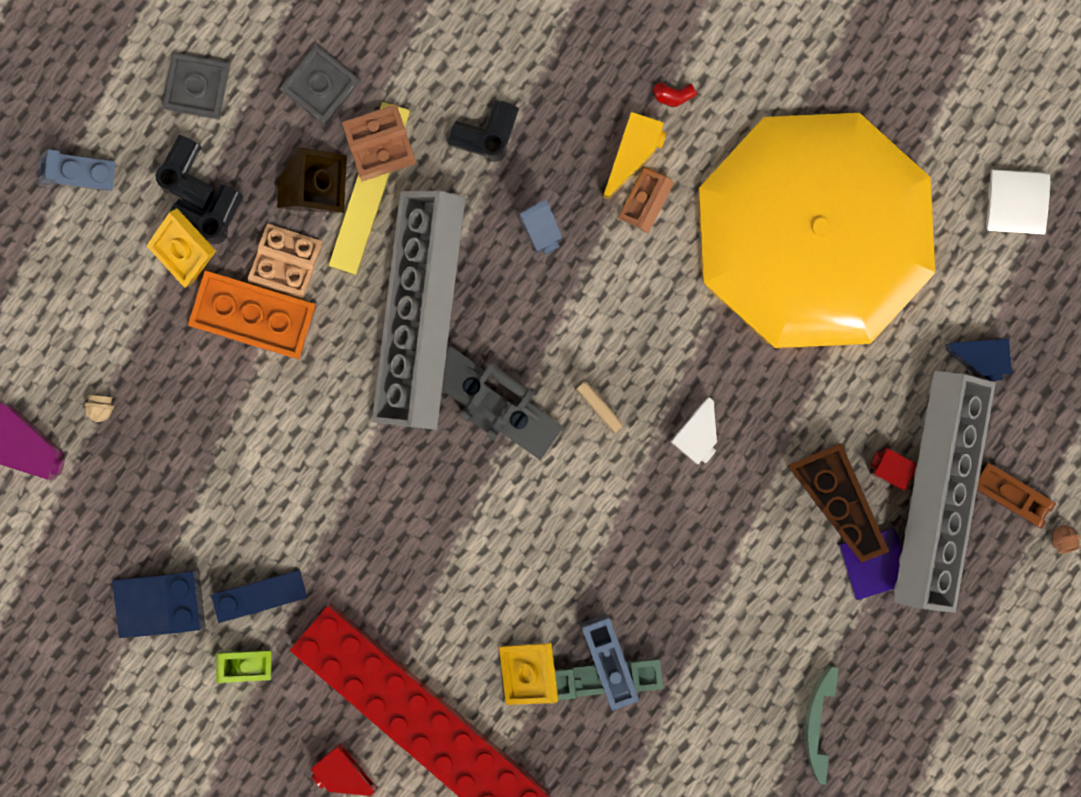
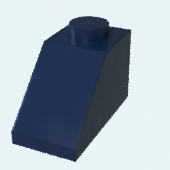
(984, 357)

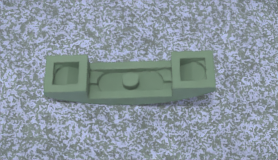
(585, 681)
(824, 686)

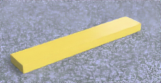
(360, 217)

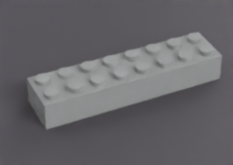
(418, 309)
(944, 492)

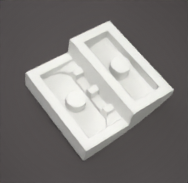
(1018, 201)

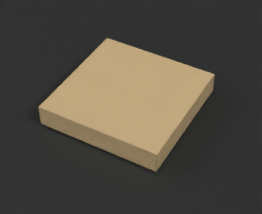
(599, 407)

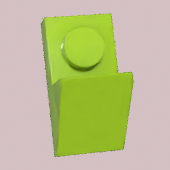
(243, 666)

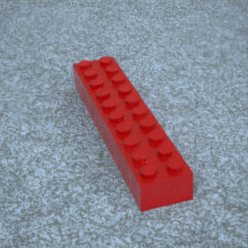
(410, 711)

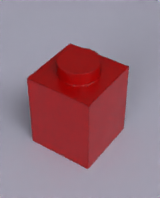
(892, 468)

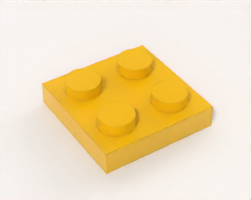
(181, 248)
(528, 674)

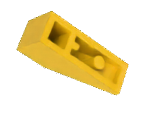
(636, 148)

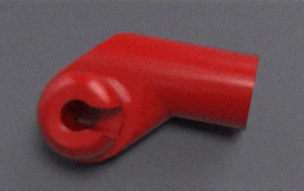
(673, 97)

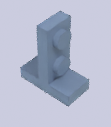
(75, 171)

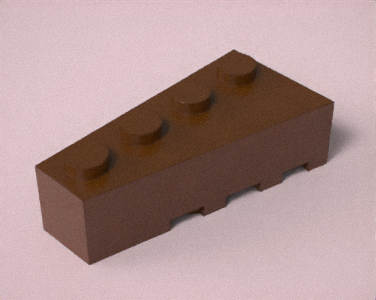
(839, 496)

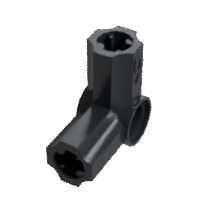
(476, 139)
(180, 162)
(219, 211)

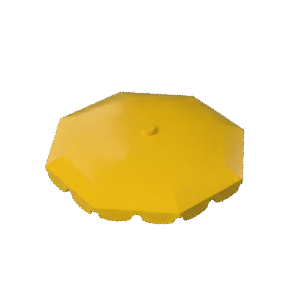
(816, 230)

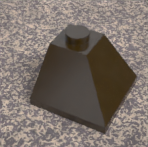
(313, 182)

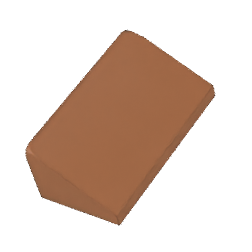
(646, 199)

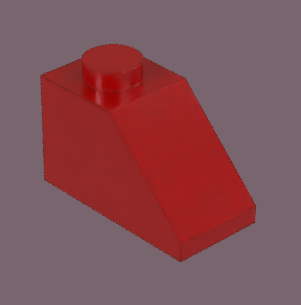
(341, 774)

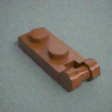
(1013, 495)

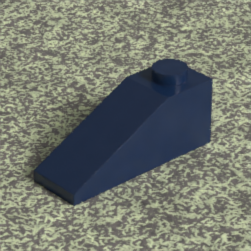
(258, 596)

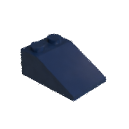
(159, 604)

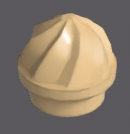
(98, 408)

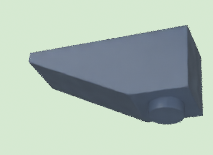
(541, 228)
(609, 661)

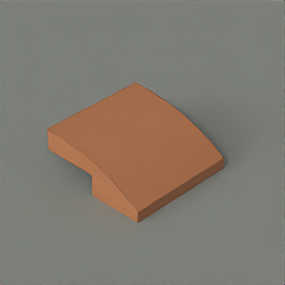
(379, 142)

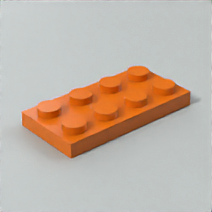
(252, 315)

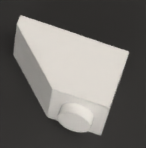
(698, 434)

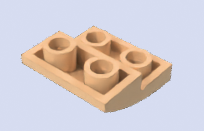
(285, 261)

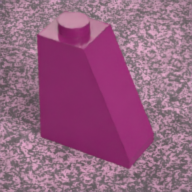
(26, 447)

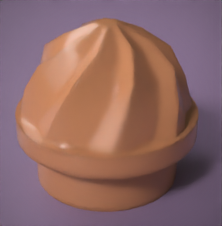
(1066, 539)

